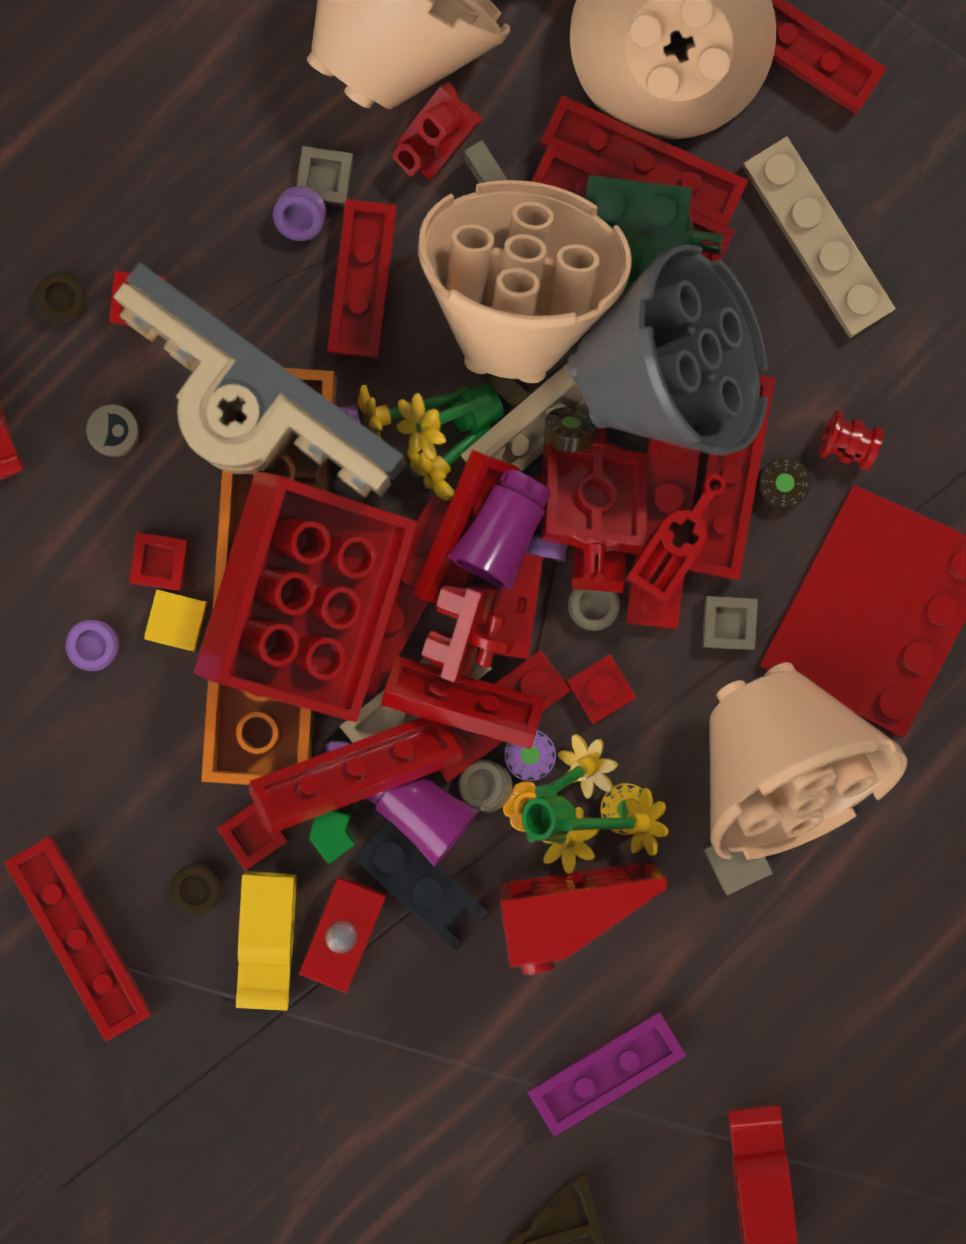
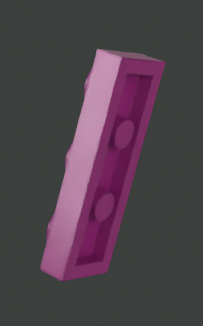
(606, 1073)

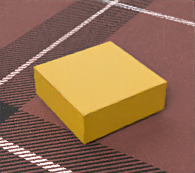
(175, 620)

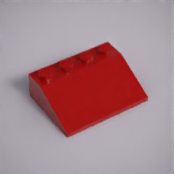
(305, 597)
(877, 610)
(563, 912)

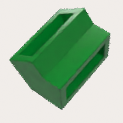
(332, 835)

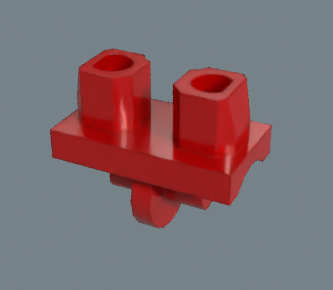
(436, 134)
(475, 634)

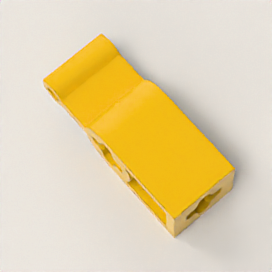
(266, 940)

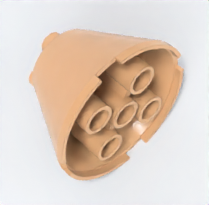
(400, 46)
(672, 91)
(521, 273)
(790, 764)

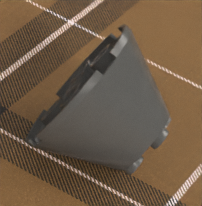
(677, 357)

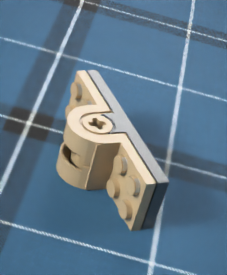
(240, 377)

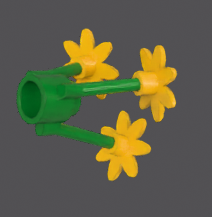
(469, 409)
(558, 823)

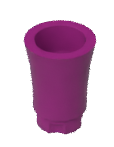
(502, 530)
(426, 816)

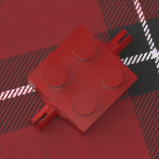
(596, 501)

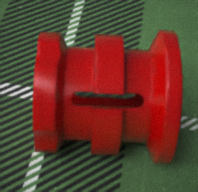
(850, 441)

